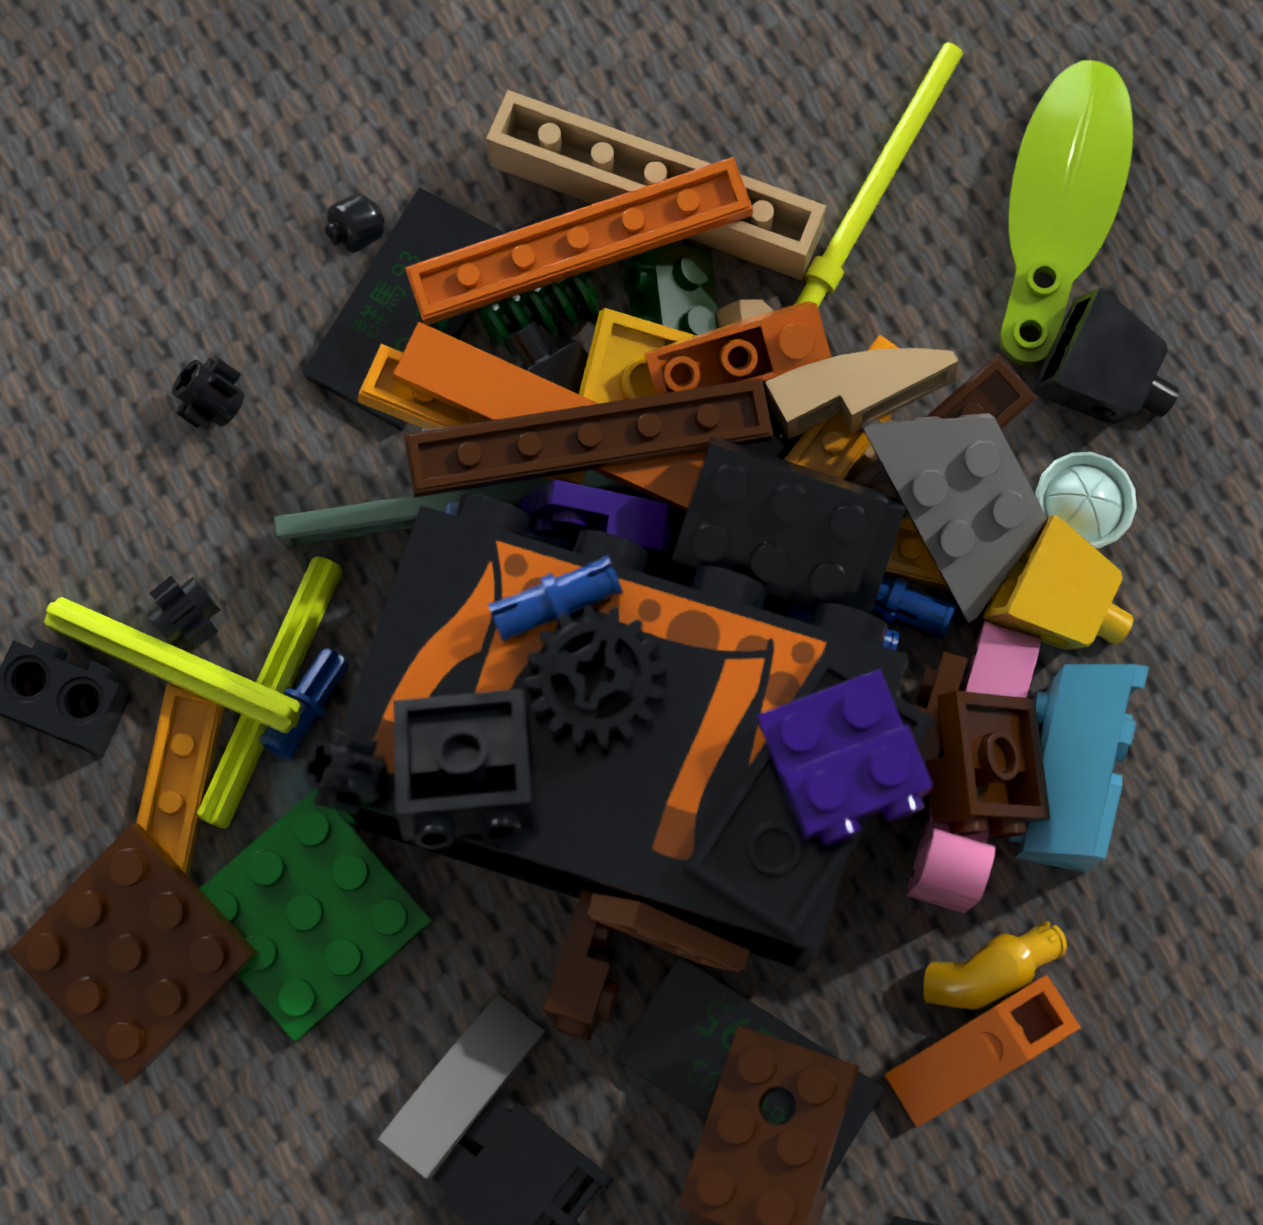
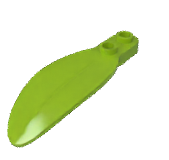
(1064, 197)

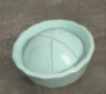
(1089, 496)

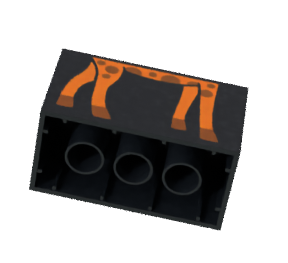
(627, 813)

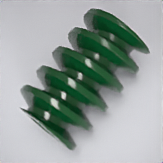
(540, 305)

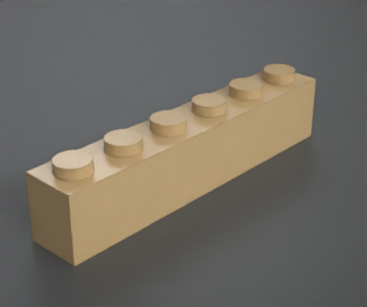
(603, 162)

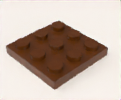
(133, 952)

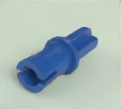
(312, 694)

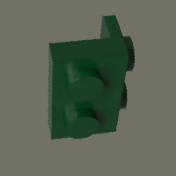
(673, 288)

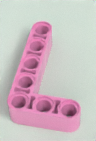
(952, 867)

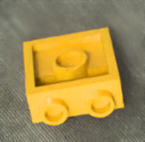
(616, 357)

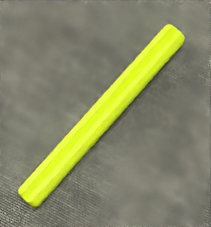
(173, 665)
(277, 674)

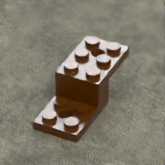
(761, 1170)

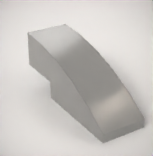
(461, 1086)

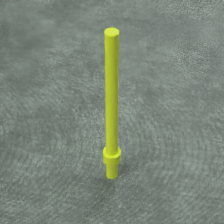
(827, 269)

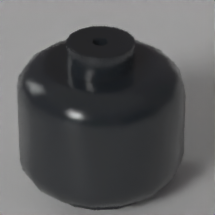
(354, 222)

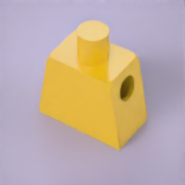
(1061, 591)

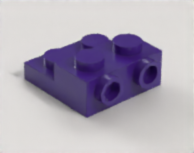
(571, 507)
(845, 758)

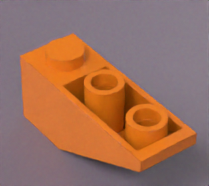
(741, 351)
(982, 1051)

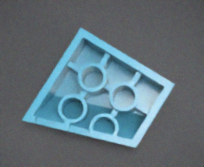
(1081, 739)

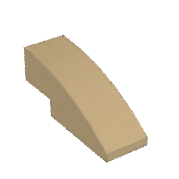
(857, 386)

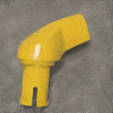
(994, 970)

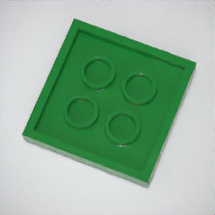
(315, 914)

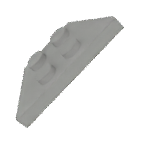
(961, 497)

